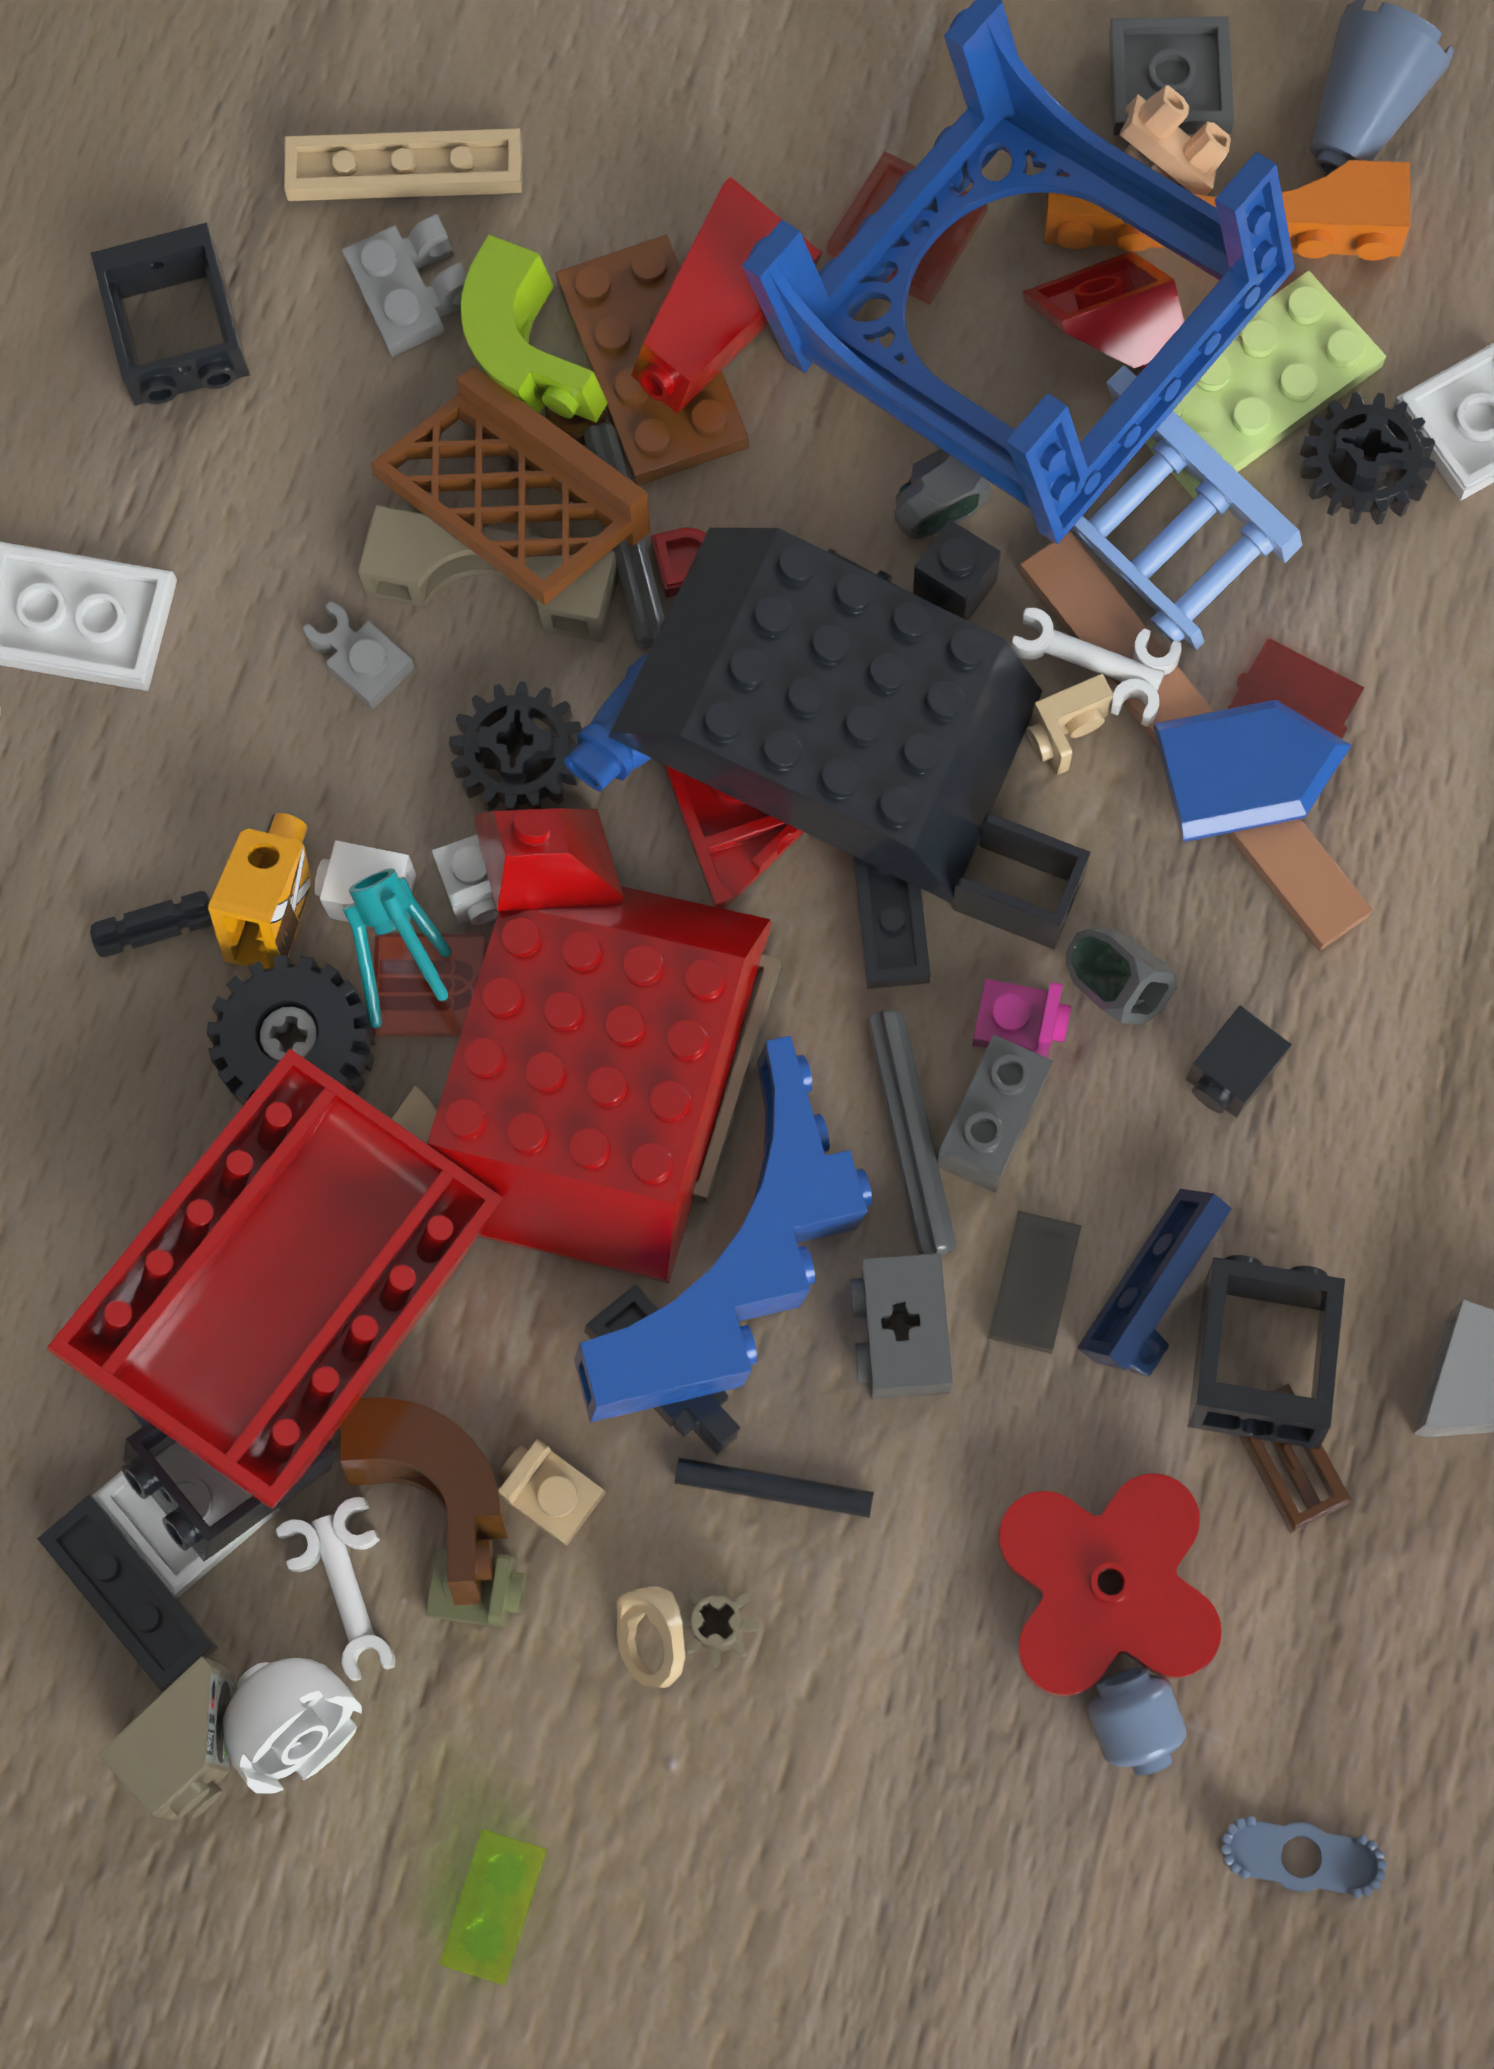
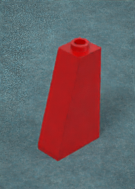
(710, 304)

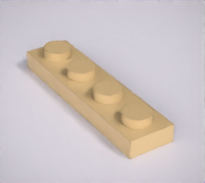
(403, 164)

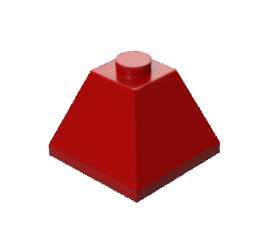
(1113, 306)
(547, 859)

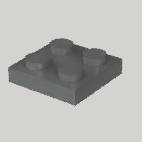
(1176, 52)

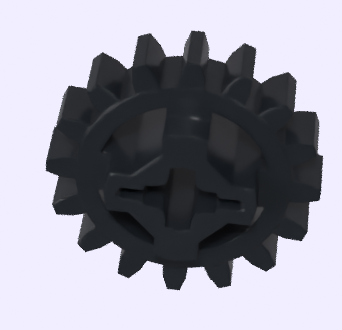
(1380, 433)
(495, 743)

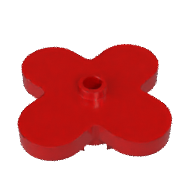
(1078, 1626)

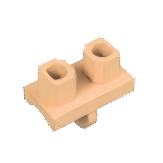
(1166, 148)

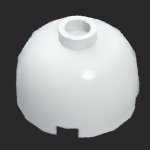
(287, 1721)

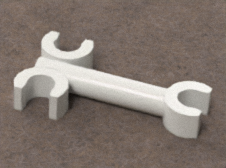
(1138, 676)
(328, 1540)

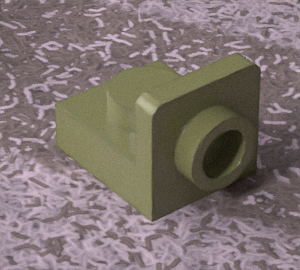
(499, 1595)

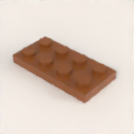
(612, 312)

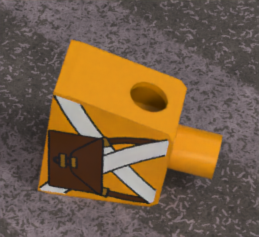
(262, 893)

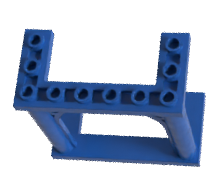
(1008, 110)

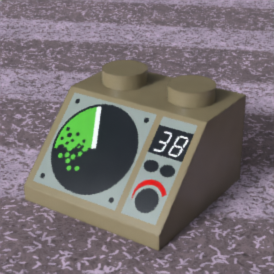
(176, 1746)

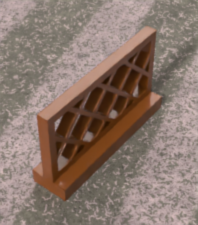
(553, 461)

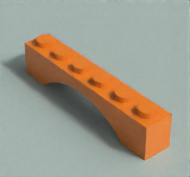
(1348, 212)

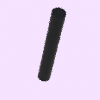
(774, 1487)

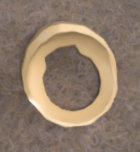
(664, 1614)

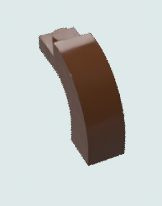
(421, 1448)

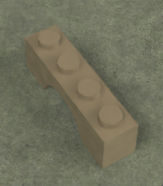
(414, 558)

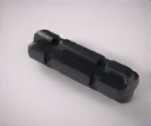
(151, 924)

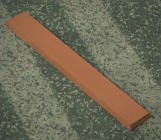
(1281, 853)

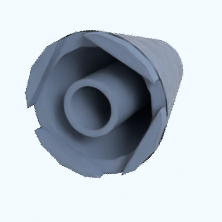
(1374, 81)

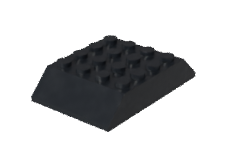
(832, 703)

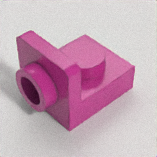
(1022, 1016)

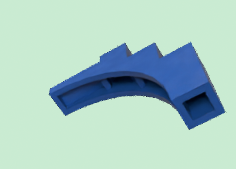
(696, 1340)

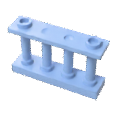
(1219, 490)

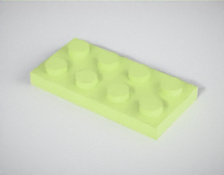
(1277, 375)

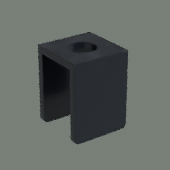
(1037, 852)

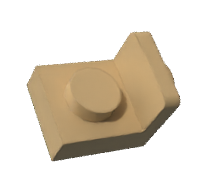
(1070, 711)
(549, 1490)

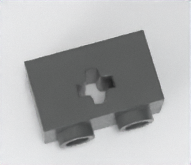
(994, 1113)
(909, 1287)

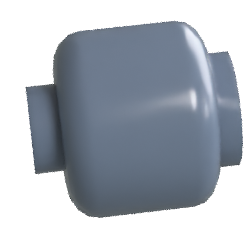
(1137, 1720)

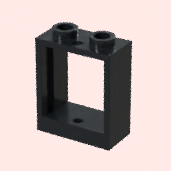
(155, 265)
(1258, 1411)
(181, 1518)

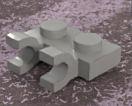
(393, 289)

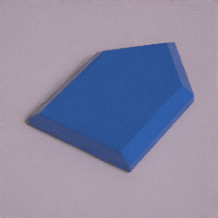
(1245, 767)

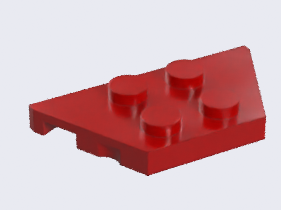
(728, 836)

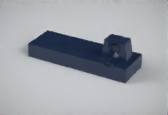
(1125, 1327)

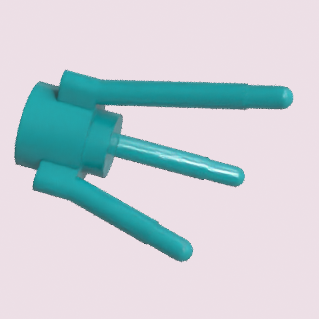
(386, 905)

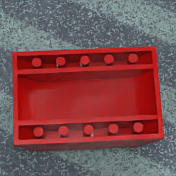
(599, 1072)
(278, 1278)

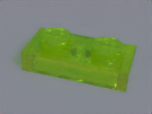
(494, 1907)

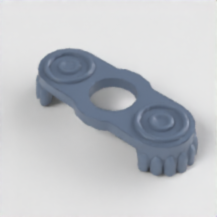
(1344, 1866)

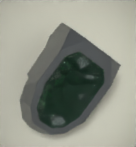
(938, 492)
(1119, 975)

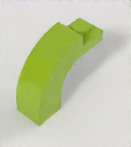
(497, 313)

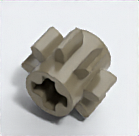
(719, 1605)

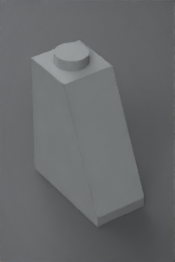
(1462, 1378)

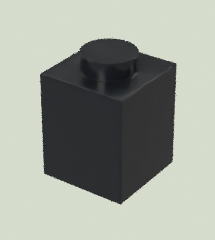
(956, 571)
(1236, 1063)

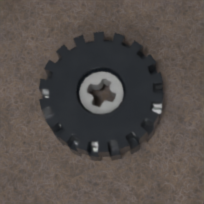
(299, 994)

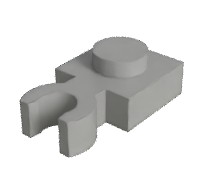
(361, 660)

